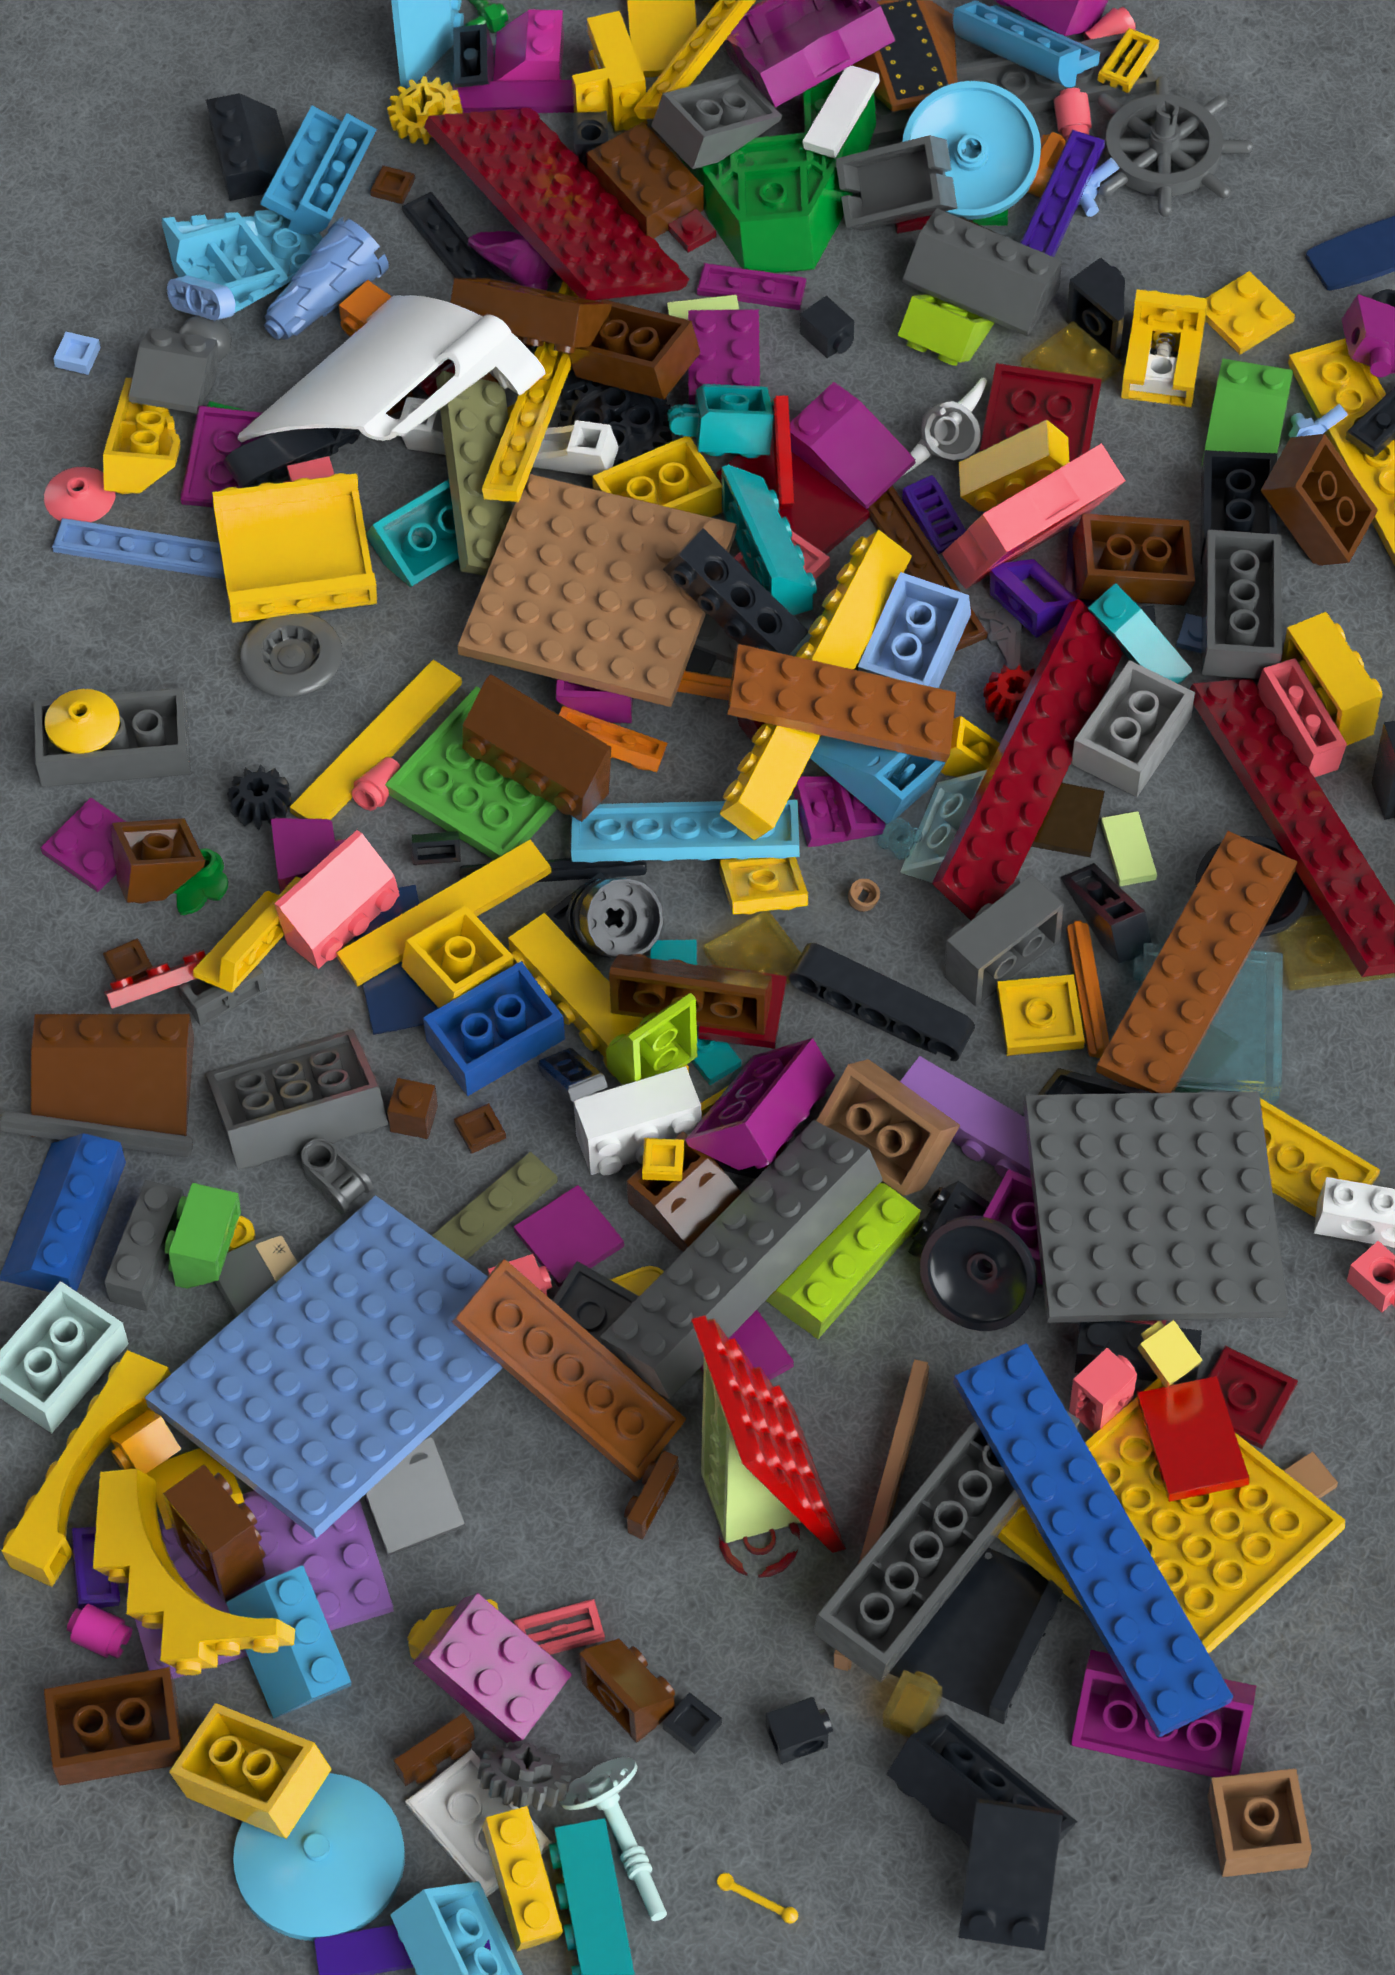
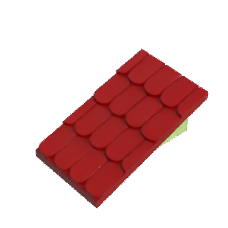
(755, 1449)

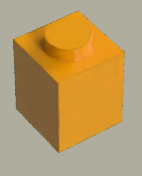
(143, 1443)

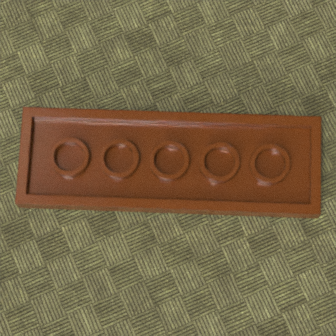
(841, 703)
(569, 1370)

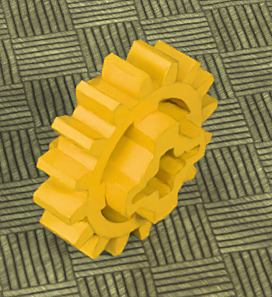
(416, 103)

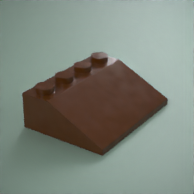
(113, 1069)

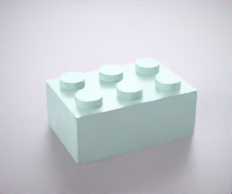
(58, 1356)

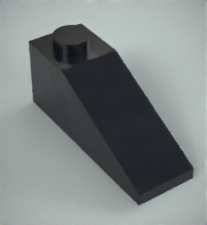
(1110, 912)

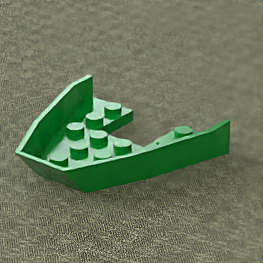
(776, 198)

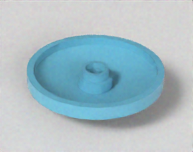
(989, 143)
(330, 1870)

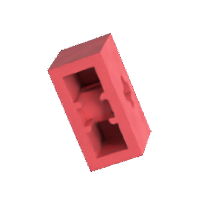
(1102, 1390)

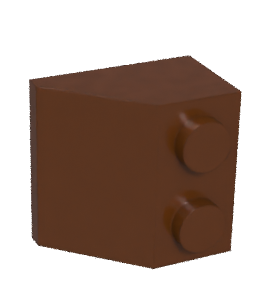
(626, 1687)

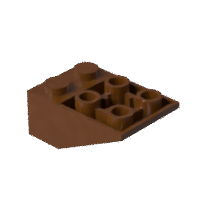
(687, 1206)

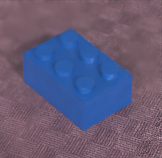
(494, 1028)

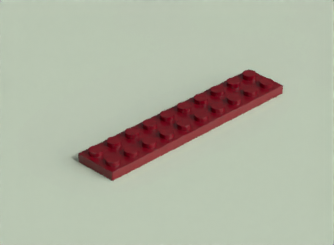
(1029, 763)
(1302, 822)

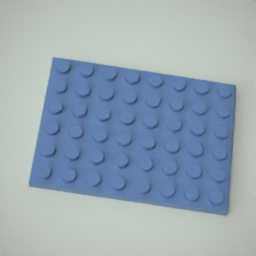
(334, 1368)

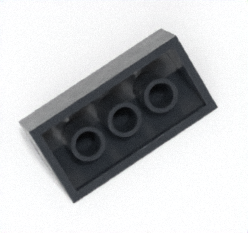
(951, 1769)

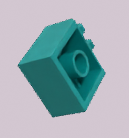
(727, 420)

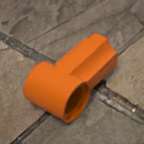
(1051, 149)

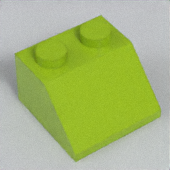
(943, 329)

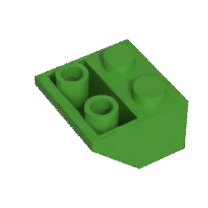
(202, 1235)

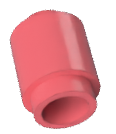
(1072, 112)

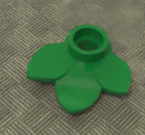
(205, 884)

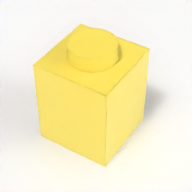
(1168, 1352)

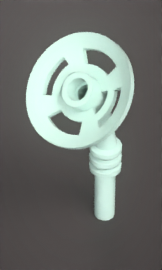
(605, 1796)

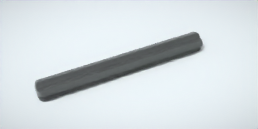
(130, 1138)

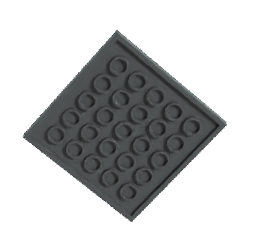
(1154, 1207)

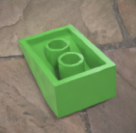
(1248, 408)

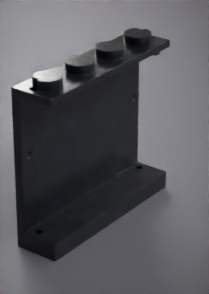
(985, 1634)

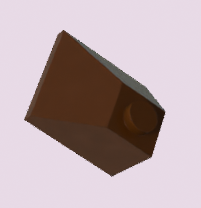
(154, 858)

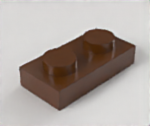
(658, 1481)
(449, 1741)

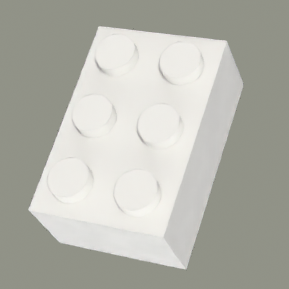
(618, 1120)

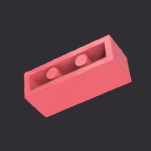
(1302, 716)

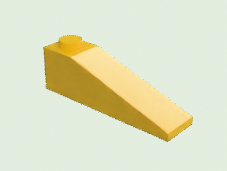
(139, 445)

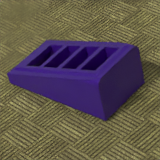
(925, 495)

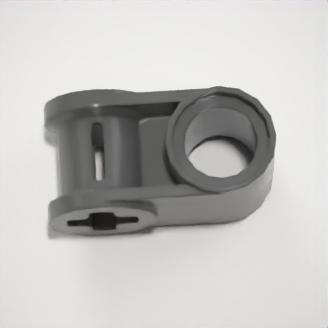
(339, 1179)

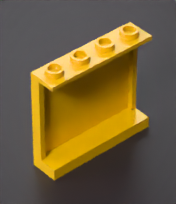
(294, 547)

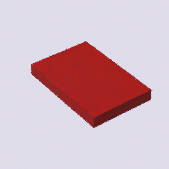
(1193, 1439)

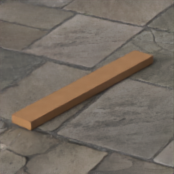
(894, 1468)

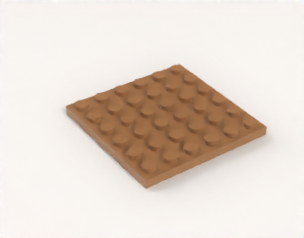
(587, 594)

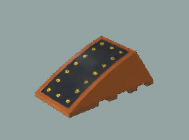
(920, 56)

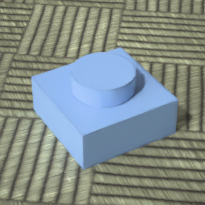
(77, 353)

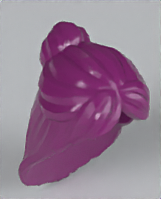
(513, 257)

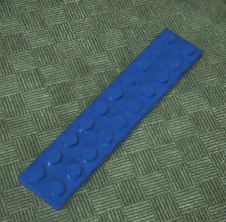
(1093, 1540)

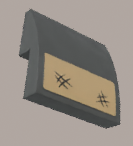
(254, 1269)

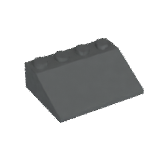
(294, 1097)

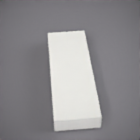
(841, 111)

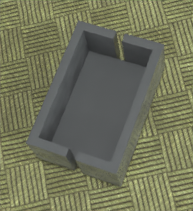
(896, 183)

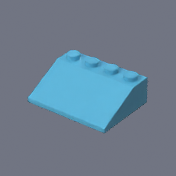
(423, 34)

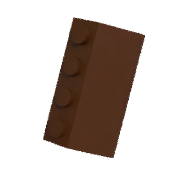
(534, 312)
(537, 749)
(722, 996)

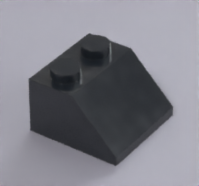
(1098, 304)

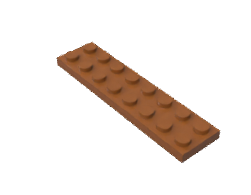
(1197, 966)

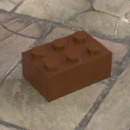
(646, 179)
(638, 351)
(1319, 499)
(1140, 554)
(216, 1532)
(113, 1726)

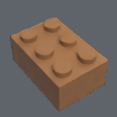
(892, 1121)

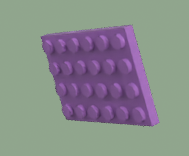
(338, 1565)

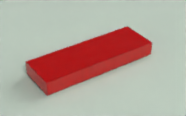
(782, 452)

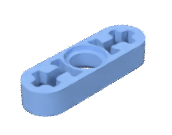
(201, 298)

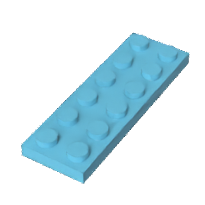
(677, 833)

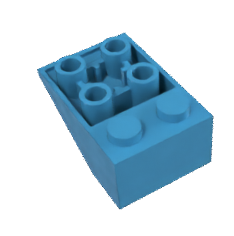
(877, 776)

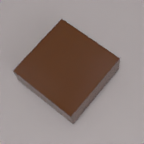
(392, 184)
(128, 960)
(480, 1128)

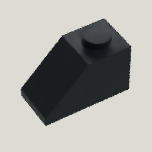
(472, 56)

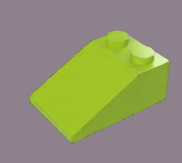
(657, 1045)

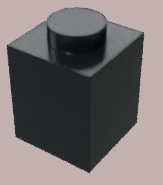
(827, 327)

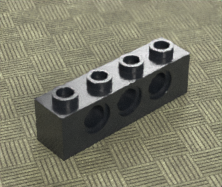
(719, 581)

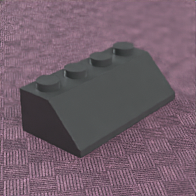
(983, 272)

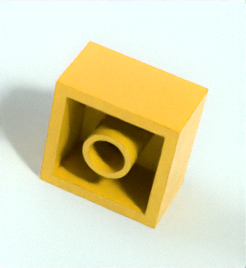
(454, 956)

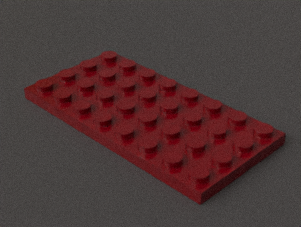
(556, 203)

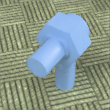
(1098, 175)
(1308, 426)

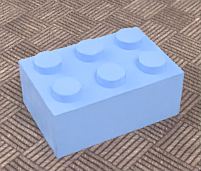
(917, 632)

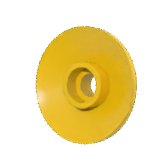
(83, 732)

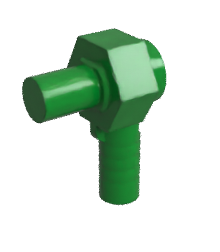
(489, 13)

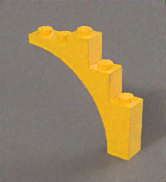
(133, 1552)

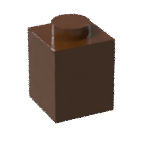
(412, 1108)

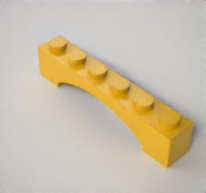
(39, 1541)

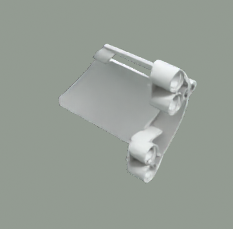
(389, 359)

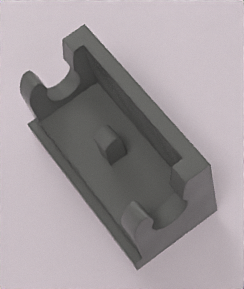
(210, 1001)

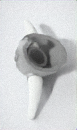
(950, 429)

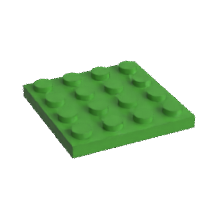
(466, 792)

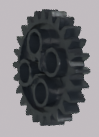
(635, 418)

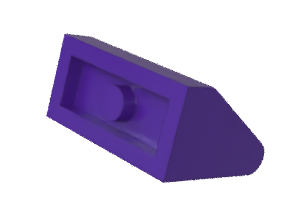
(1021, 602)

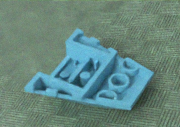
(240, 252)

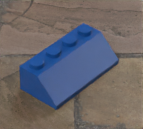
(65, 1213)

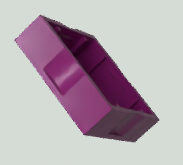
(802, 42)

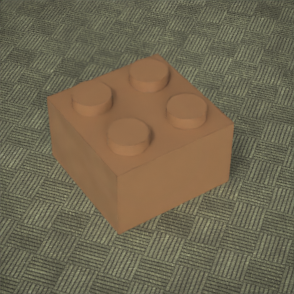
(1259, 1822)

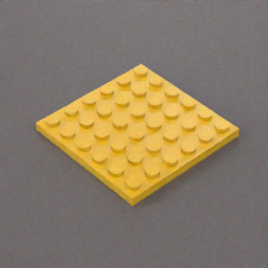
(1214, 1549)

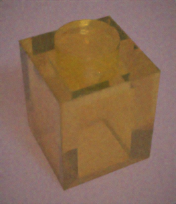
(912, 1703)

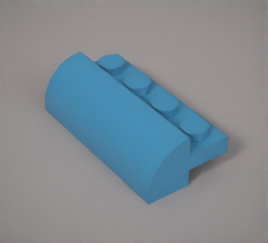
(1023, 42)
(317, 170)

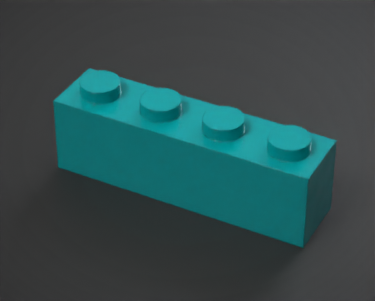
(592, 1899)

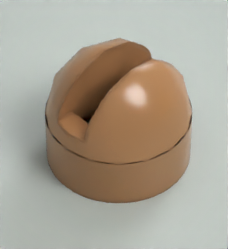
(855, 891)

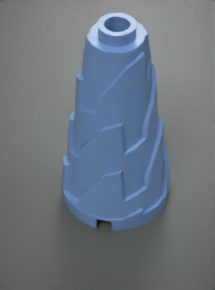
(326, 279)

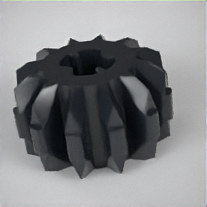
(259, 796)

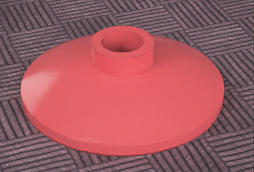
(82, 505)

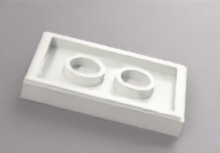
(454, 1812)

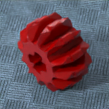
(1006, 691)

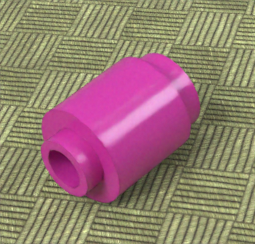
(98, 1631)

